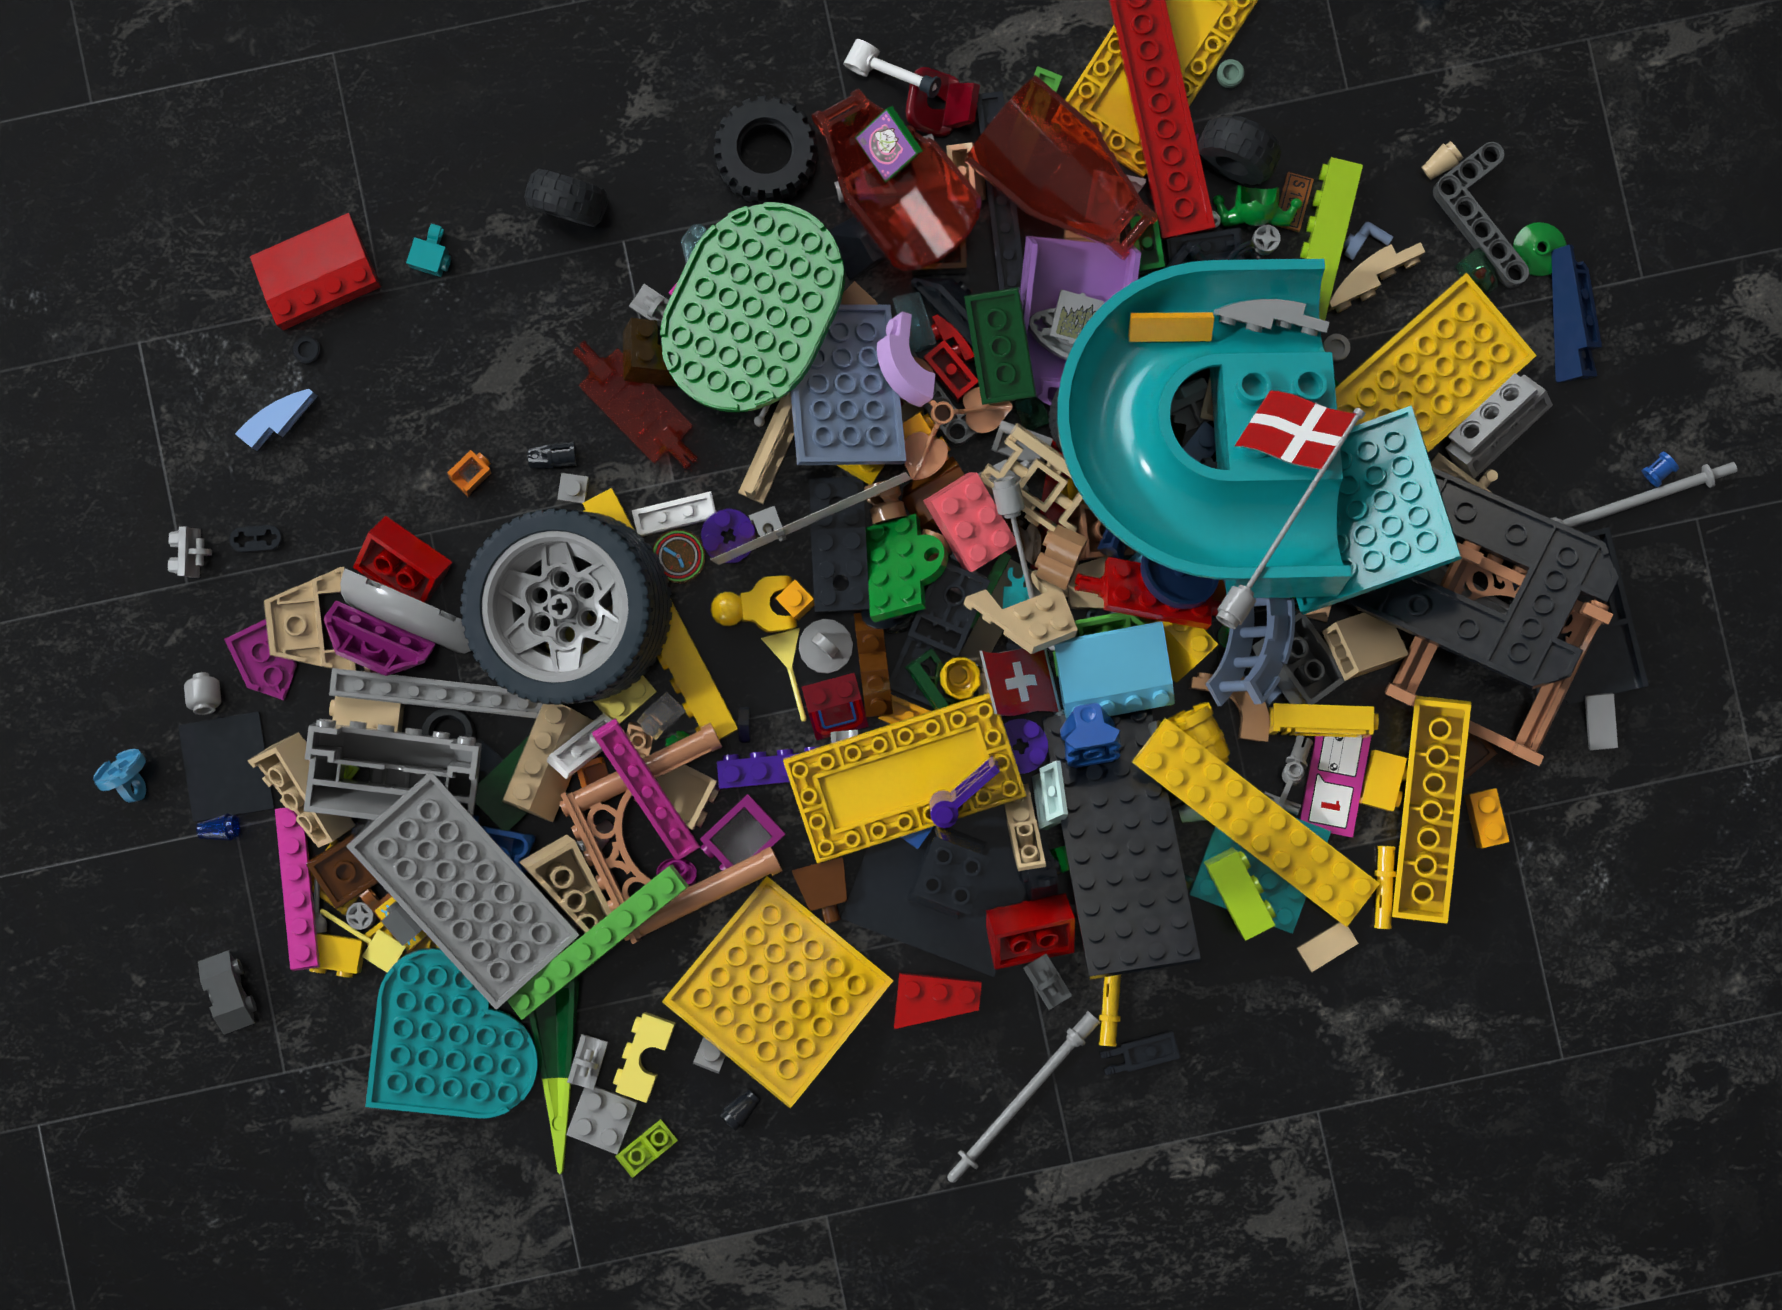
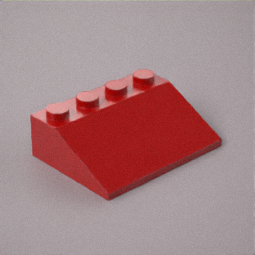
(314, 272)

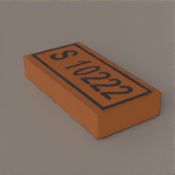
(1295, 187)

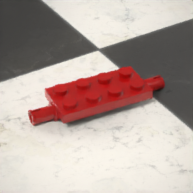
(1127, 594)

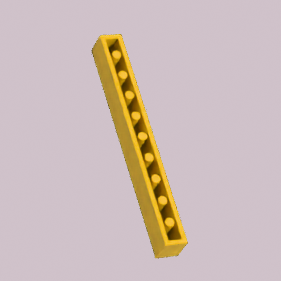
(679, 651)

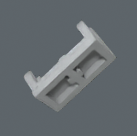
(766, 521)

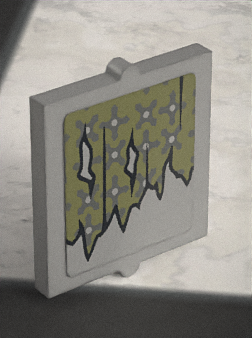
(1072, 315)

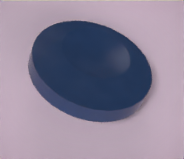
(1175, 587)

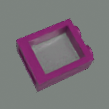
(740, 835)

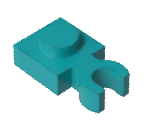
(1015, 593)

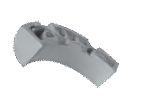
(403, 611)

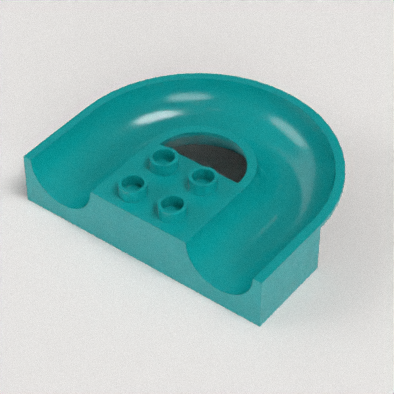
(1144, 483)

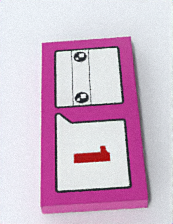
(1335, 783)

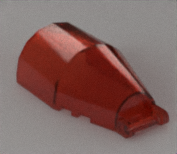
(1059, 168)
(916, 213)

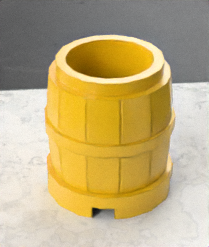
(1203, 728)

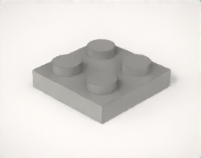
(602, 1118)

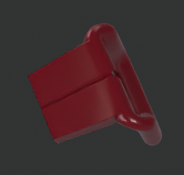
(960, 105)

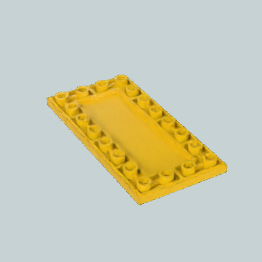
(1201, 37)
(884, 778)

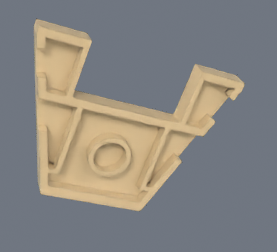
(1031, 623)
(296, 625)

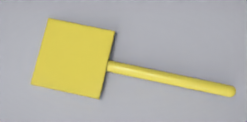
(382, 949)

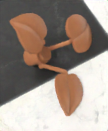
(928, 454)

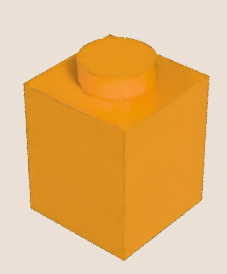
(796, 599)

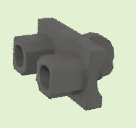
(1047, 981)

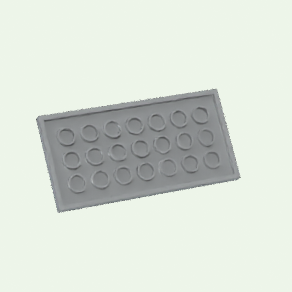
(462, 890)

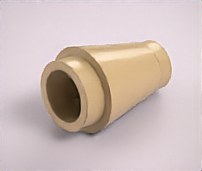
(1442, 160)

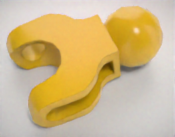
(754, 606)

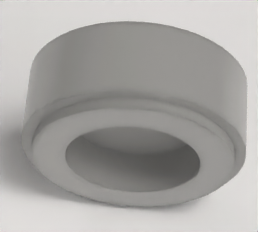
(1338, 346)

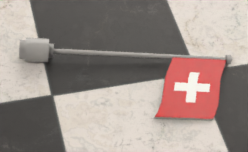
(1015, 677)

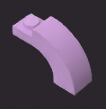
(898, 365)

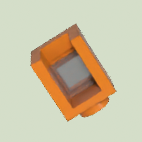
(470, 472)

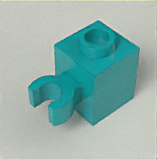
(428, 254)

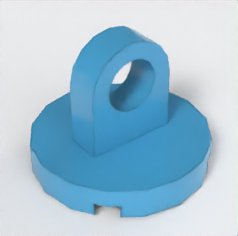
(121, 775)

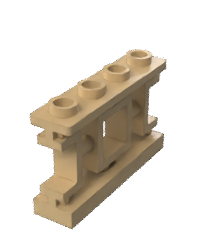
(1053, 467)

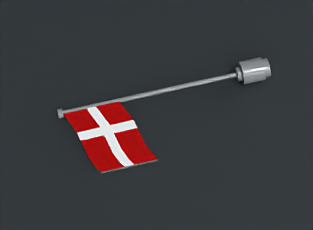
(1301, 436)

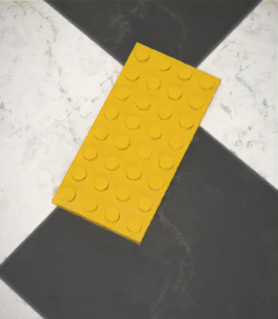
(1439, 363)

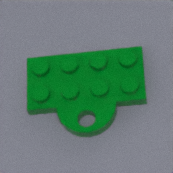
(901, 566)

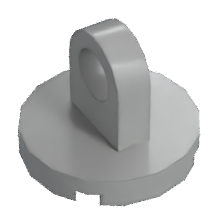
(825, 646)

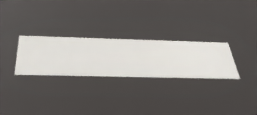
(812, 518)

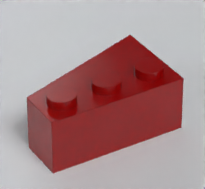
(933, 998)

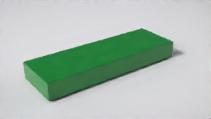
(994, 577)

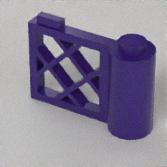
(945, 804)

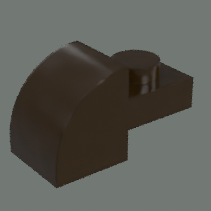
(1031, 538)

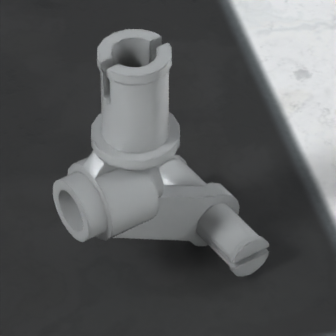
(1293, 774)

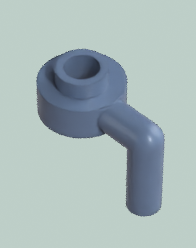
(1354, 243)

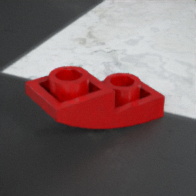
(945, 331)

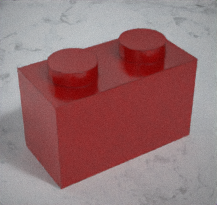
(951, 371)

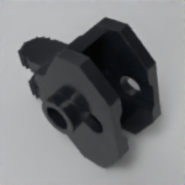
(1042, 881)

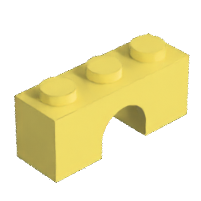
(634, 1078)

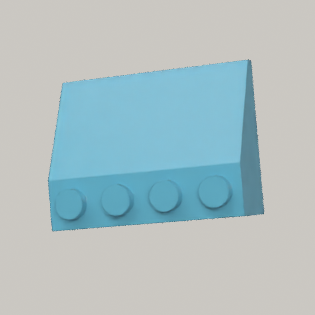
(1116, 669)

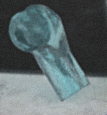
(691, 238)

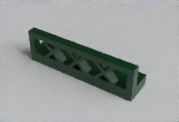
(924, 681)

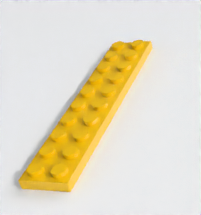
(1255, 822)

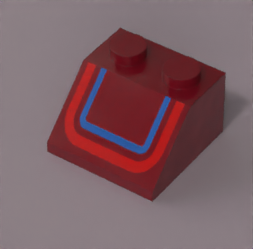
(835, 706)

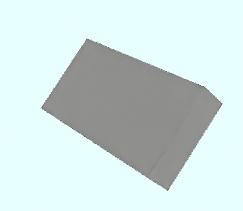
(1601, 721)

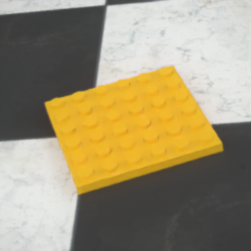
(778, 991)

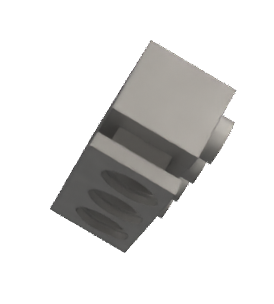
(1498, 427)

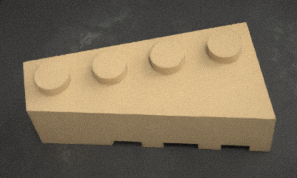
(288, 772)
(568, 881)

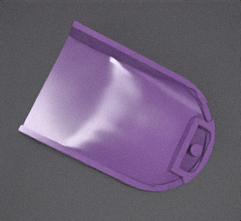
(1073, 267)

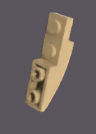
(1364, 278)
(1024, 833)

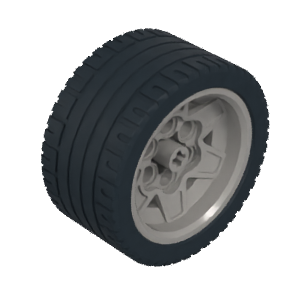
(503, 581)

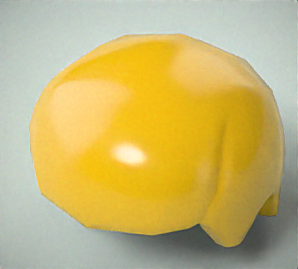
(960, 678)

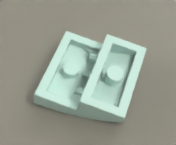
(1050, 796)

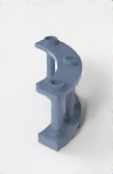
(1266, 666)

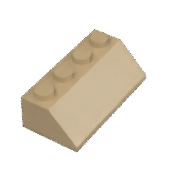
(535, 782)

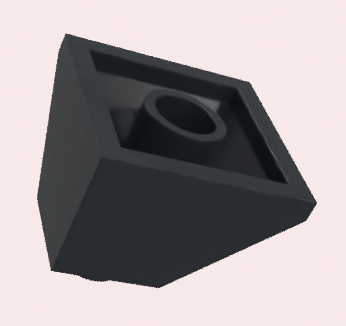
(856, 248)

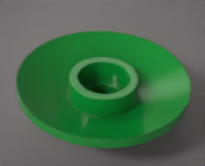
(1526, 246)

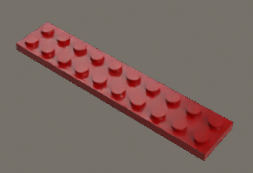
(1162, 117)

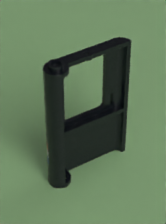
(1614, 655)

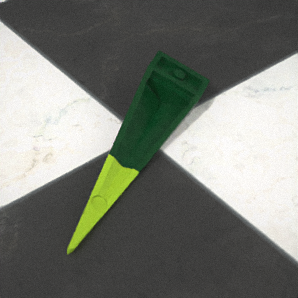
(554, 1038)

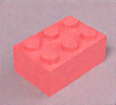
(970, 522)

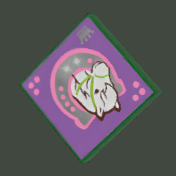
(888, 144)

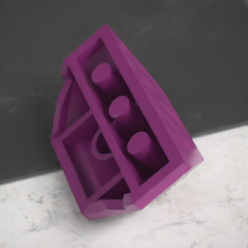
(374, 641)

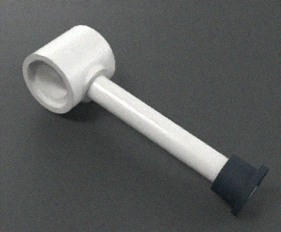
(864, 58)

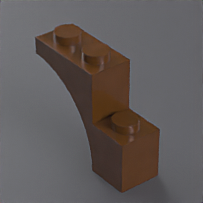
(873, 669)

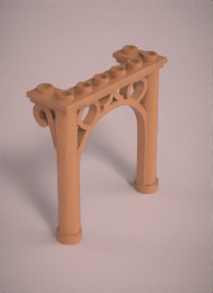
(695, 896)

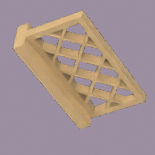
(770, 453)

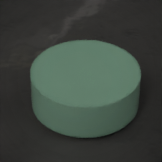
(1230, 73)

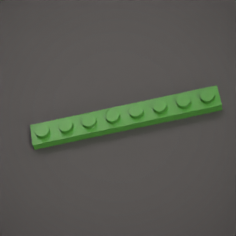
(598, 941)

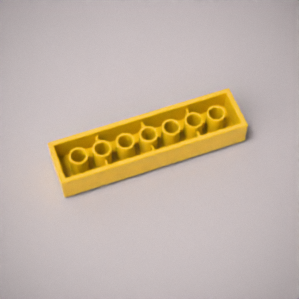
(1431, 809)

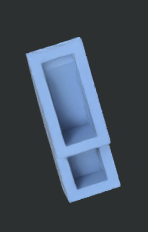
(276, 417)

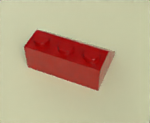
(401, 561)
(1030, 930)

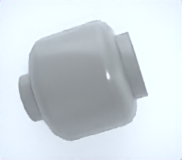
(202, 693)

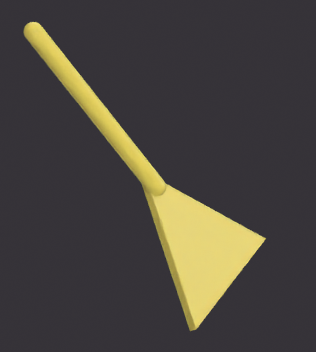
(784, 647)

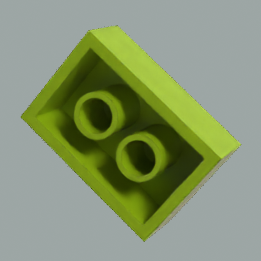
(1240, 892)

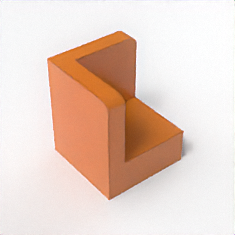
(592, 771)

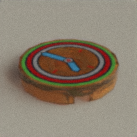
(680, 555)

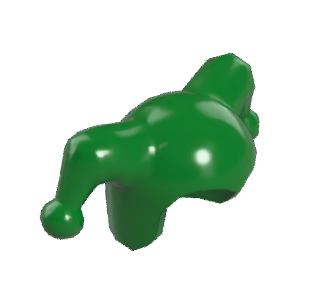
(1256, 208)

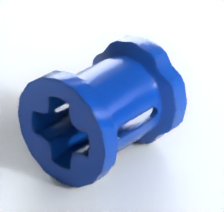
(1660, 469)

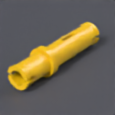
(1384, 892)
(1110, 1011)

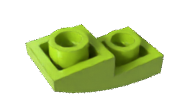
(646, 1148)

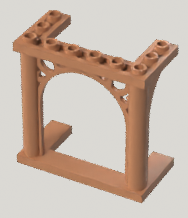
(1585, 622)

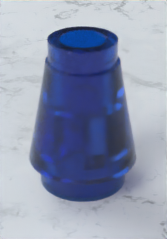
(220, 828)

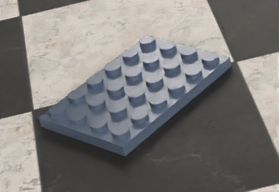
(844, 403)

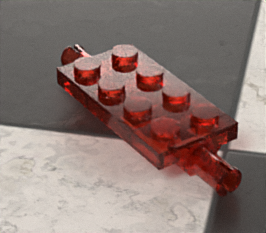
(635, 407)

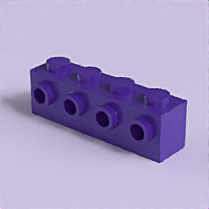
(754, 770)

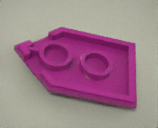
(259, 669)

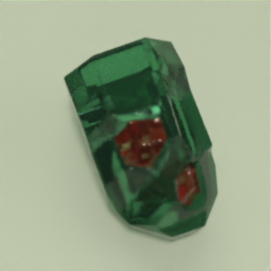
(1480, 270)

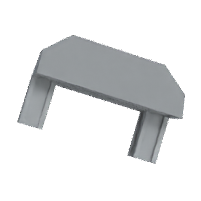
(394, 762)

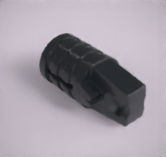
(553, 455)

